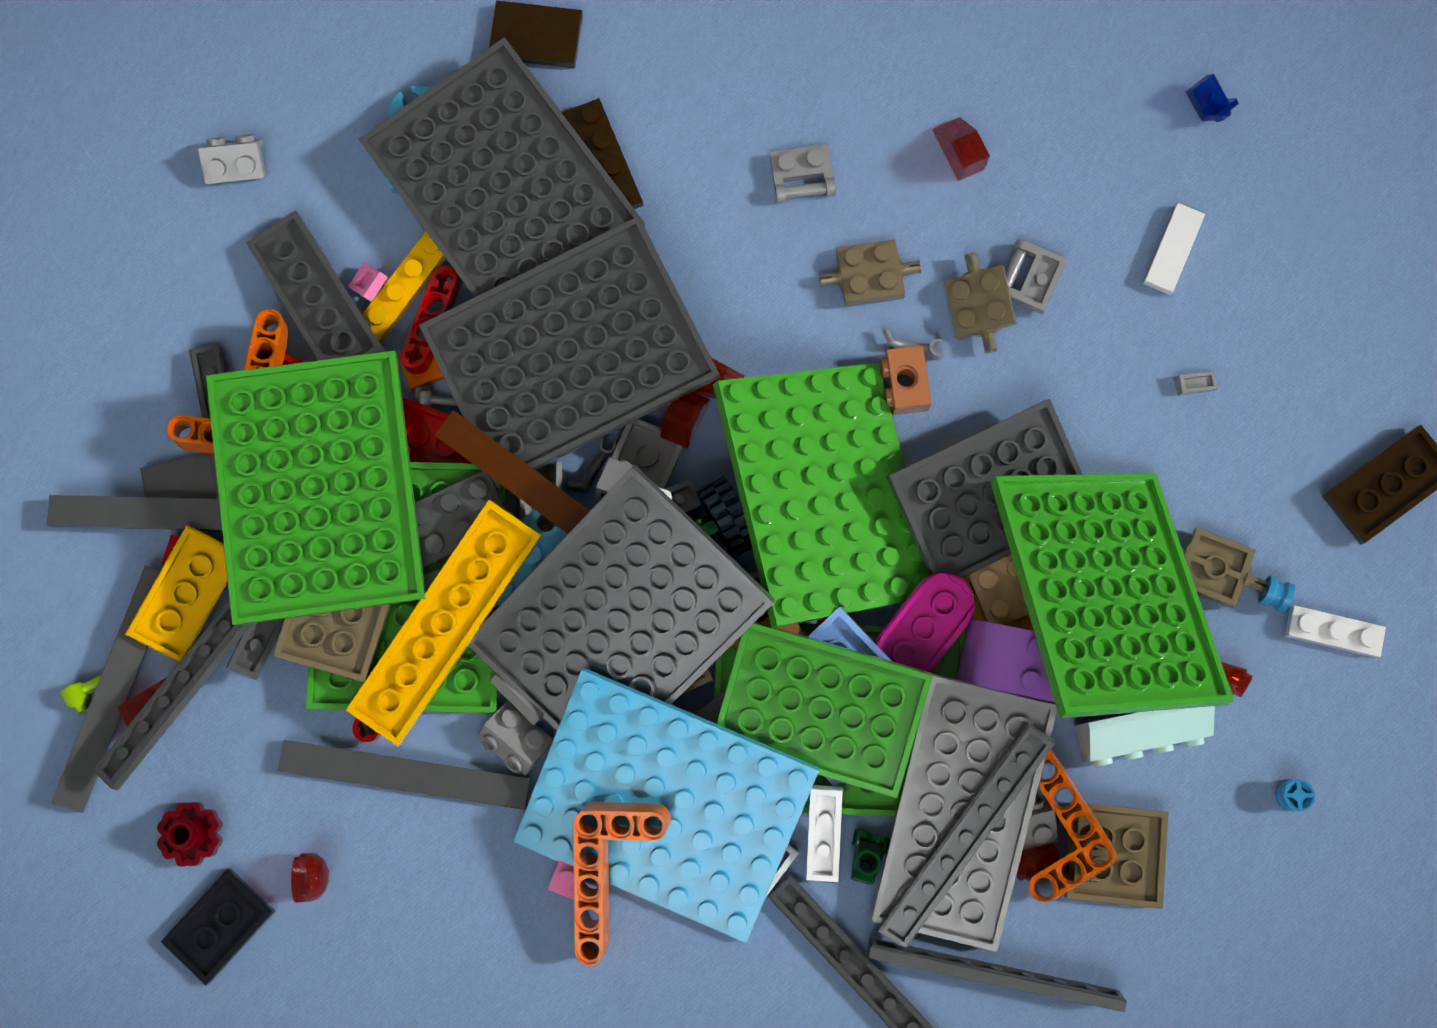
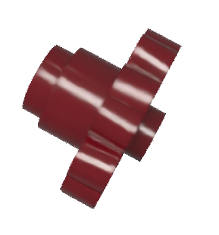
(202, 838)

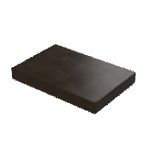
(538, 32)

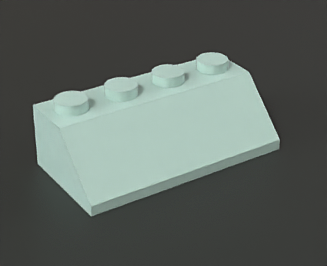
(1143, 731)

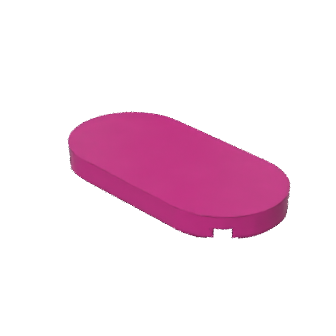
(928, 621)

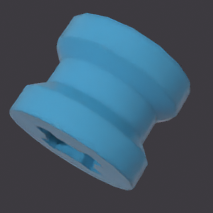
(1277, 594)
(1302, 795)

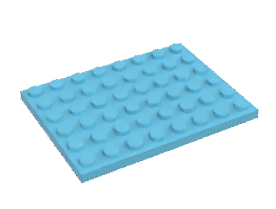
(725, 794)

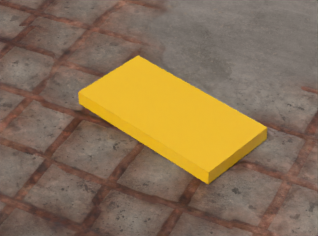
(182, 595)

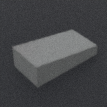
(1195, 383)

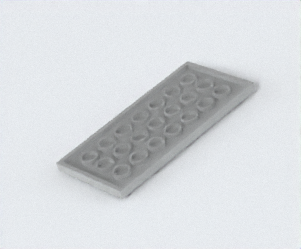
(953, 752)

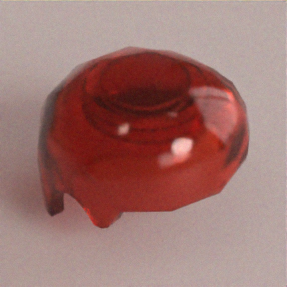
(308, 877)

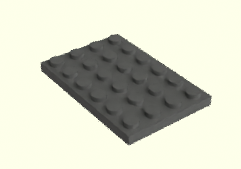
(950, 491)

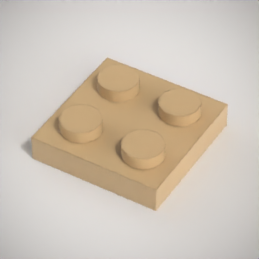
(999, 591)

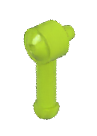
(76, 694)

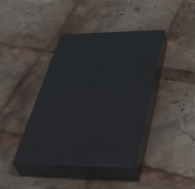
(218, 926)

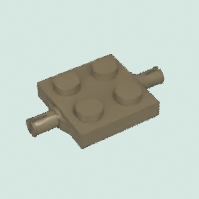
(870, 273)
(980, 302)
(1220, 567)

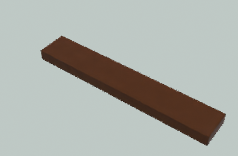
(511, 472)

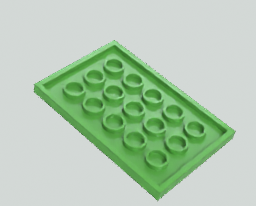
(826, 706)

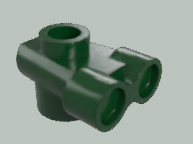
(868, 849)

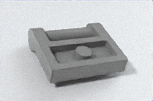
(800, 165)
(1041, 276)

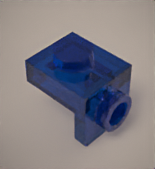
(1210, 99)

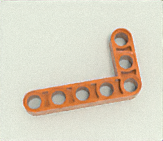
(261, 342)
(1084, 843)
(598, 867)

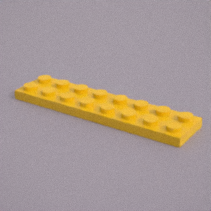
(444, 623)

